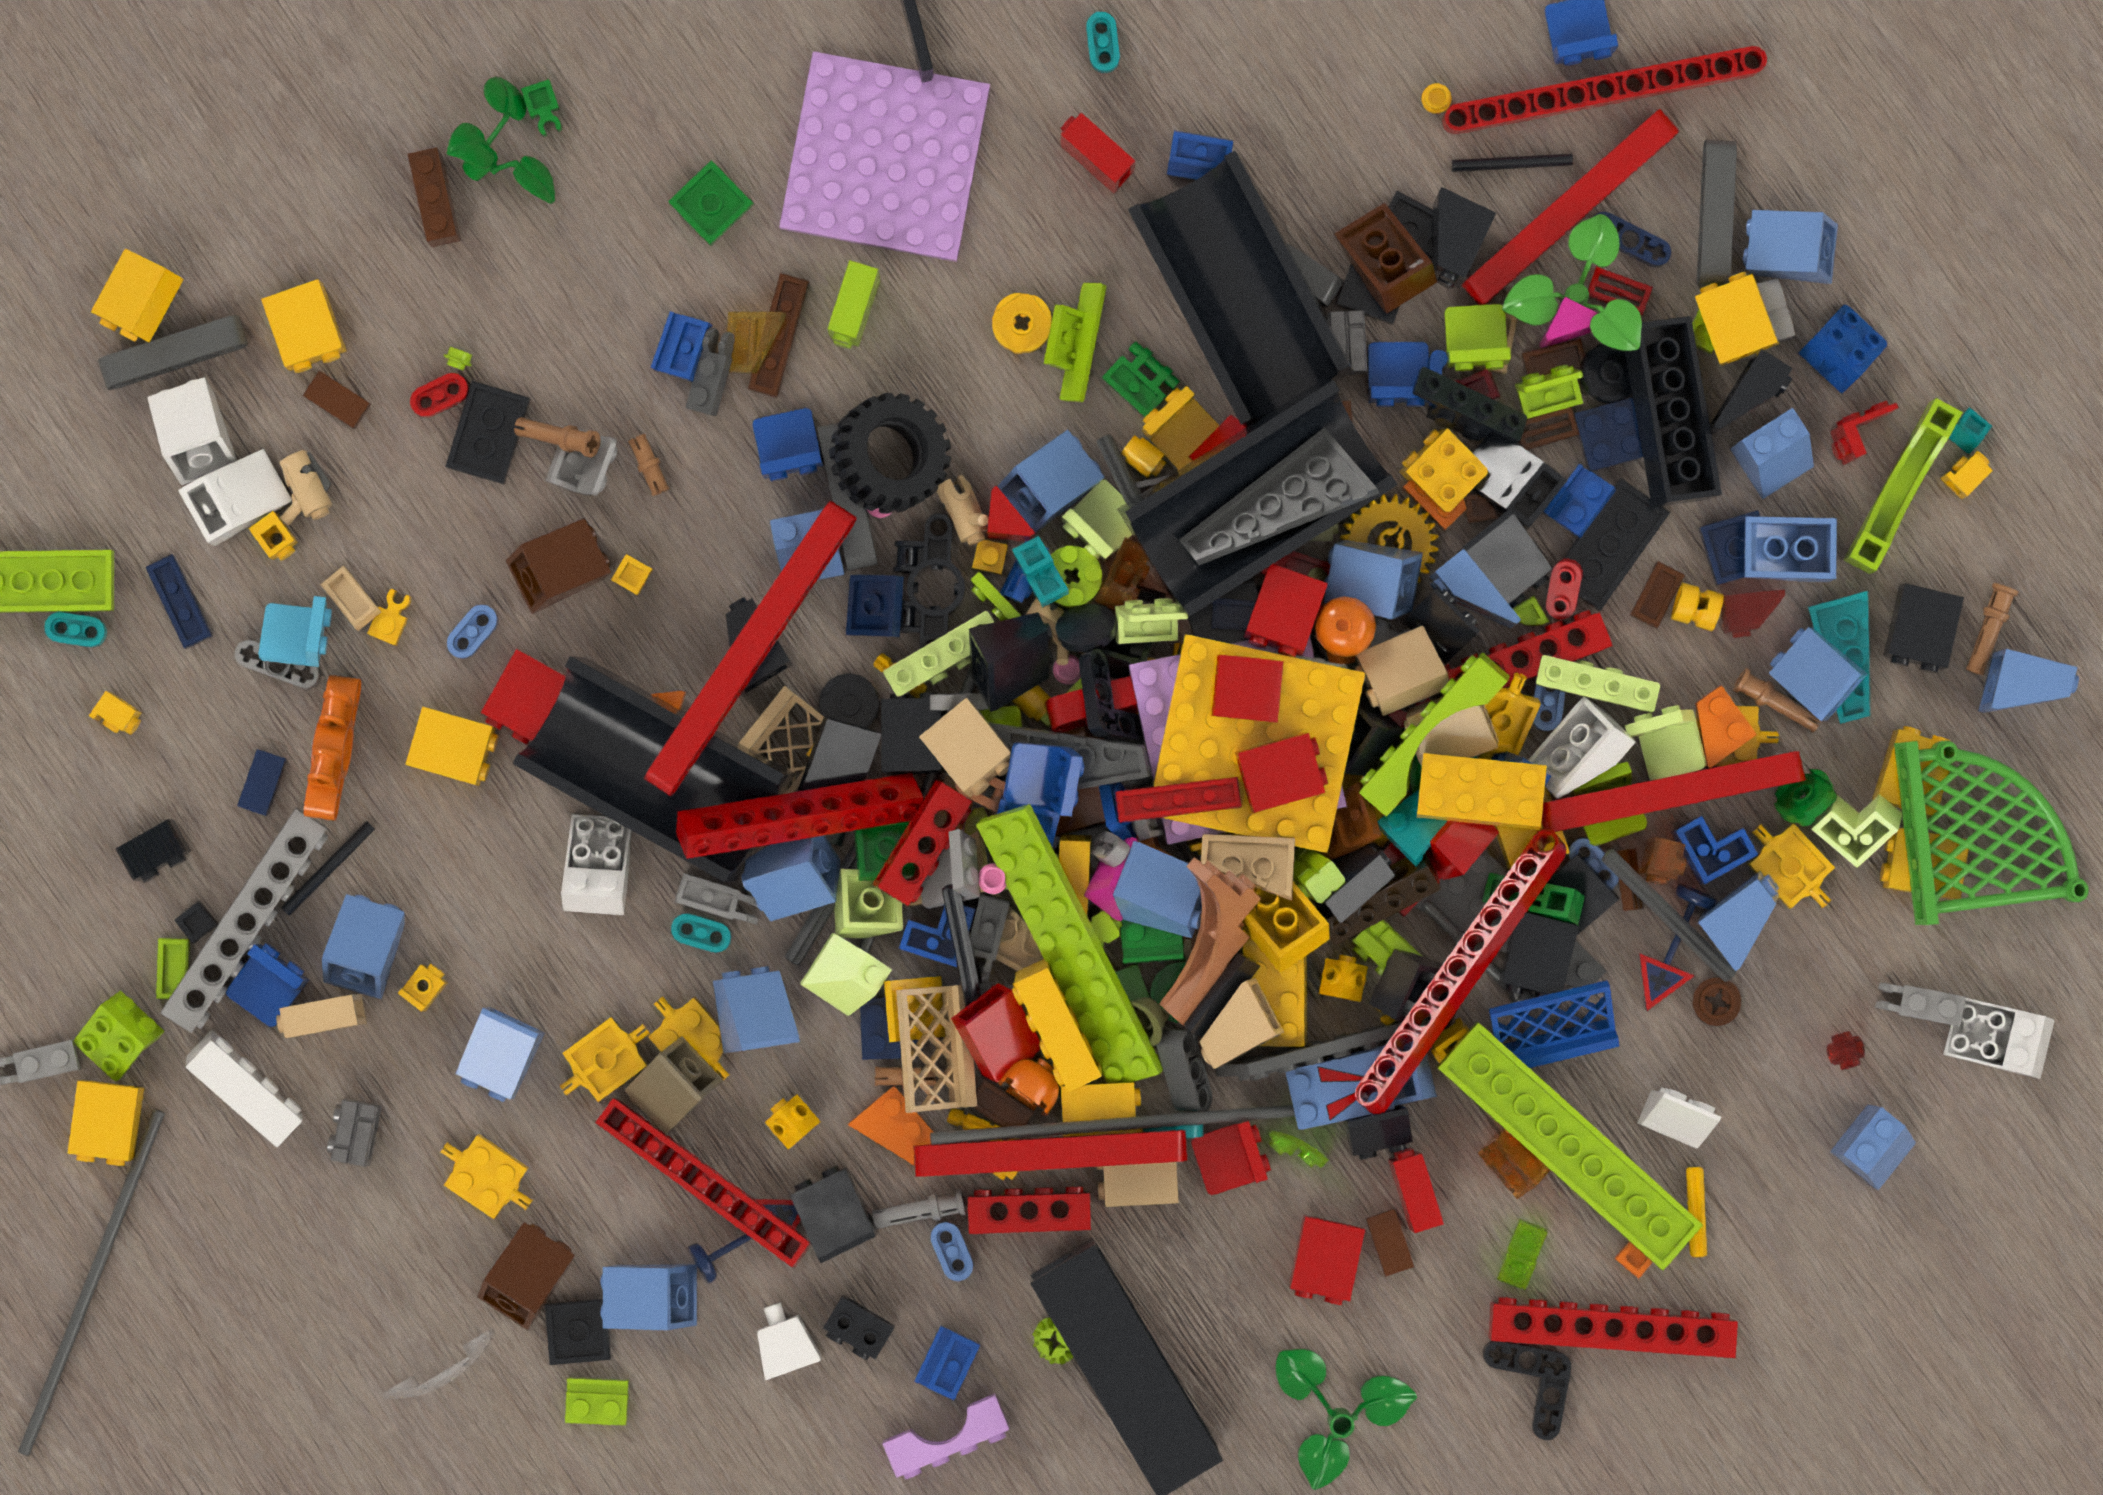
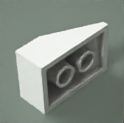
(1581, 747)

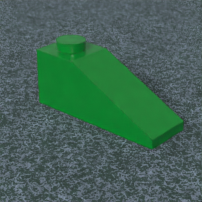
(1552, 902)

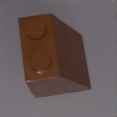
(558, 565)
(526, 1275)

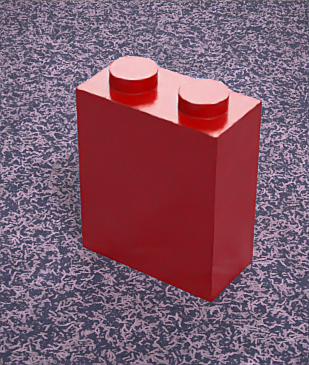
(1096, 152)
(1285, 611)
(523, 697)
(1281, 772)
(996, 1032)
(1415, 1190)
(1326, 1259)

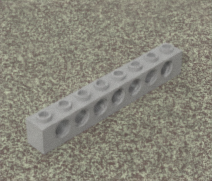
(178, 1007)

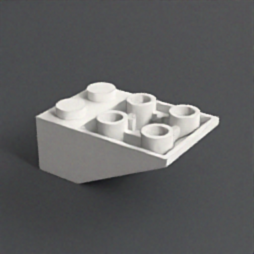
(235, 497)
(596, 866)
(2001, 1038)
(1680, 1120)

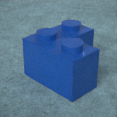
(1711, 857)
(933, 942)

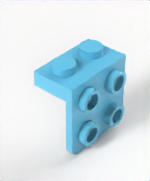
(295, 633)

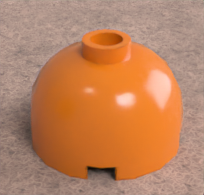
(1345, 626)
(1032, 1084)

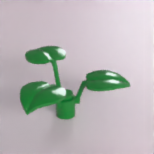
(479, 159)
(1323, 1457)

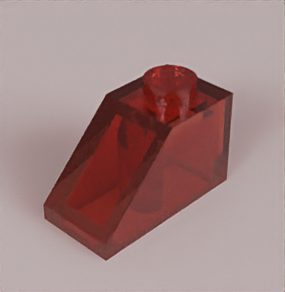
(1748, 611)

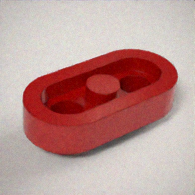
(439, 393)
(1564, 590)

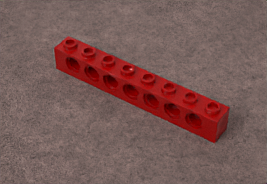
(1594, 640)
(798, 815)
(704, 1182)
(1720, 1344)

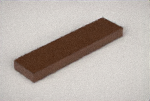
(789, 299)

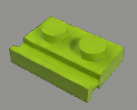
(596, 1401)

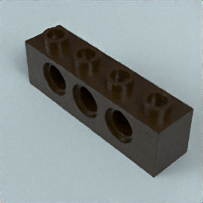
(1405, 889)

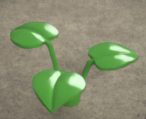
(1535, 302)

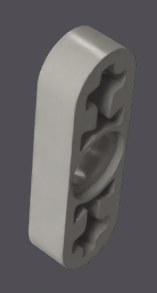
(254, 665)
(949, 701)

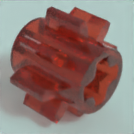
(1845, 1050)

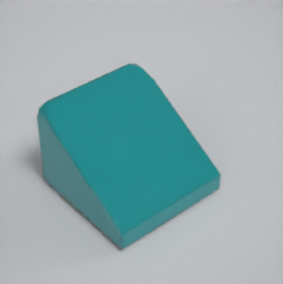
(1970, 431)

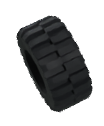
(923, 437)

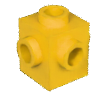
(1343, 978)
(791, 1120)

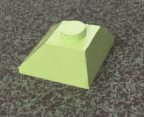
(864, 909)
(845, 975)

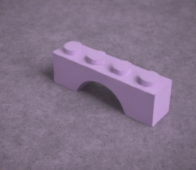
(911, 1452)

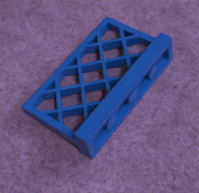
(1558, 1043)

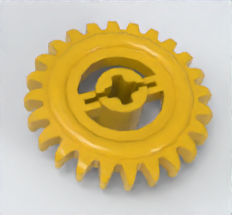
(1406, 519)

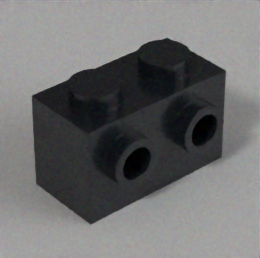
(858, 1327)

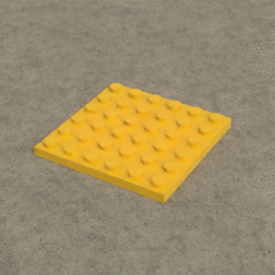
(1203, 746)

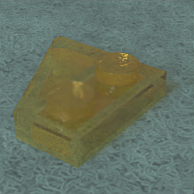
(753, 338)

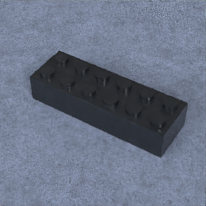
(1672, 414)

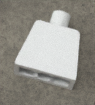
(785, 1343)

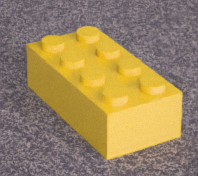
(1481, 791)
(1285, 927)
(1285, 994)
(1057, 1026)

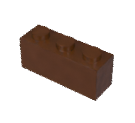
(434, 197)

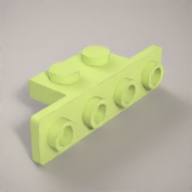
(935, 659)
(1596, 683)

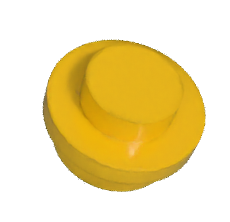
(1436, 98)

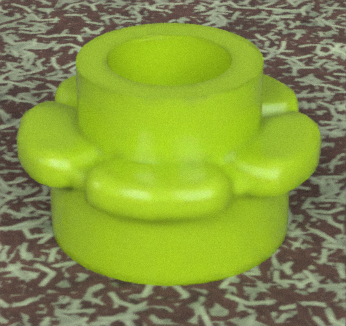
(458, 358)

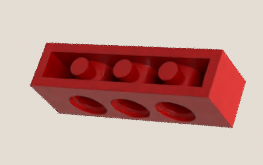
(906, 850)
(982, 1222)

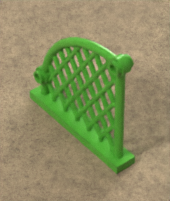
(1919, 850)

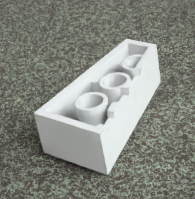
(243, 1088)

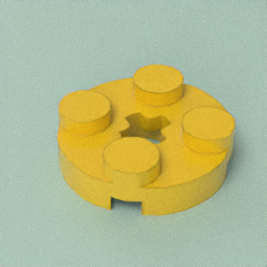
(1038, 327)

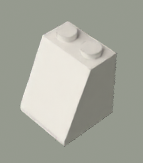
(191, 430)

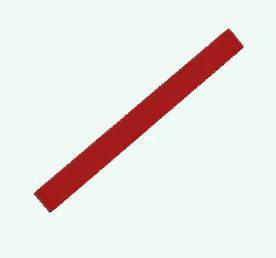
(1617, 83)
(750, 648)
(1460, 986)

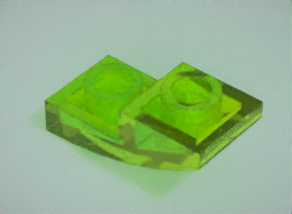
(1284, 1142)
(1522, 1254)

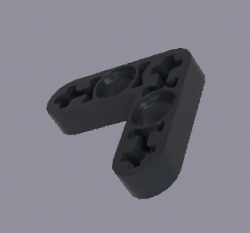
(1096, 675)
(1546, 1380)

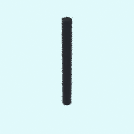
(1512, 162)
(328, 868)

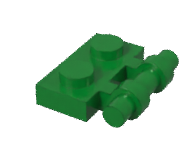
(1135, 386)

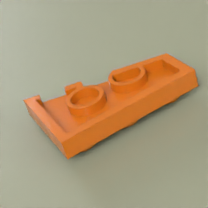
(891, 1126)

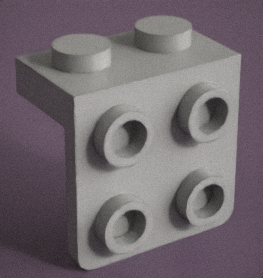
(582, 473)
(955, 867)

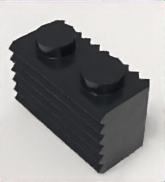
(154, 850)

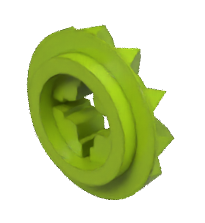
(1042, 1334)

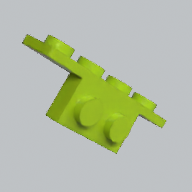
(1074, 340)

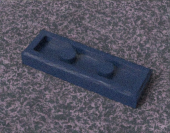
(179, 601)

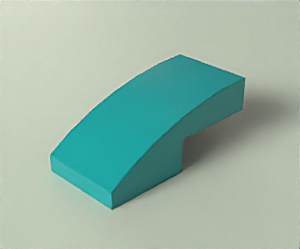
(1040, 571)

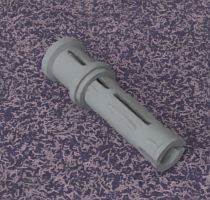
(934, 1207)

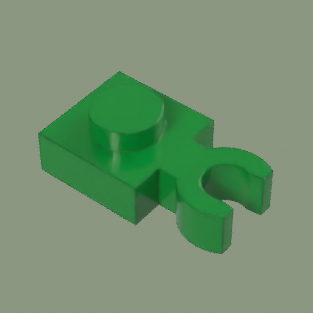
(541, 103)

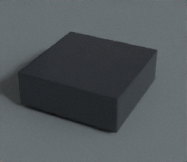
(196, 922)

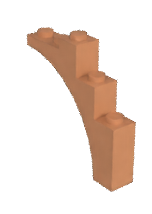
(1224, 906)

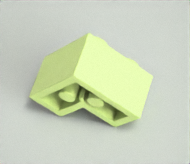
(1856, 833)

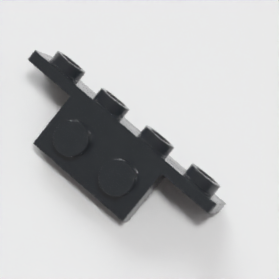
(1466, 409)

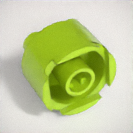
(1089, 575)

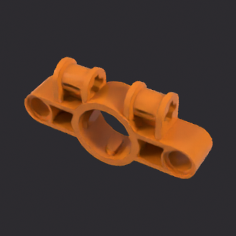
(332, 747)

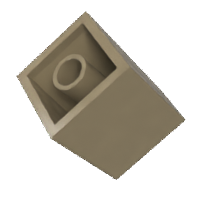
(673, 1085)

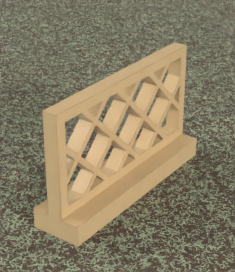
(770, 721)
(960, 1071)

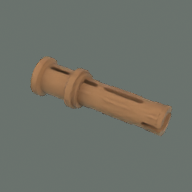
(568, 438)
(1995, 615)
(1765, 694)

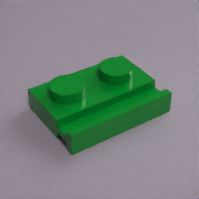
(1149, 944)

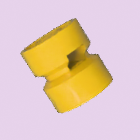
(1688, 600)

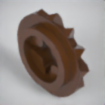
(1729, 995)

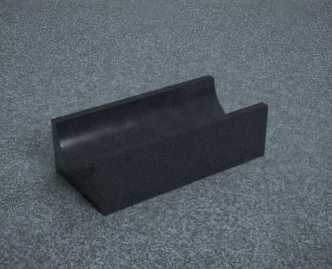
(1241, 290)
(1210, 481)
(607, 738)
(1125, 1368)

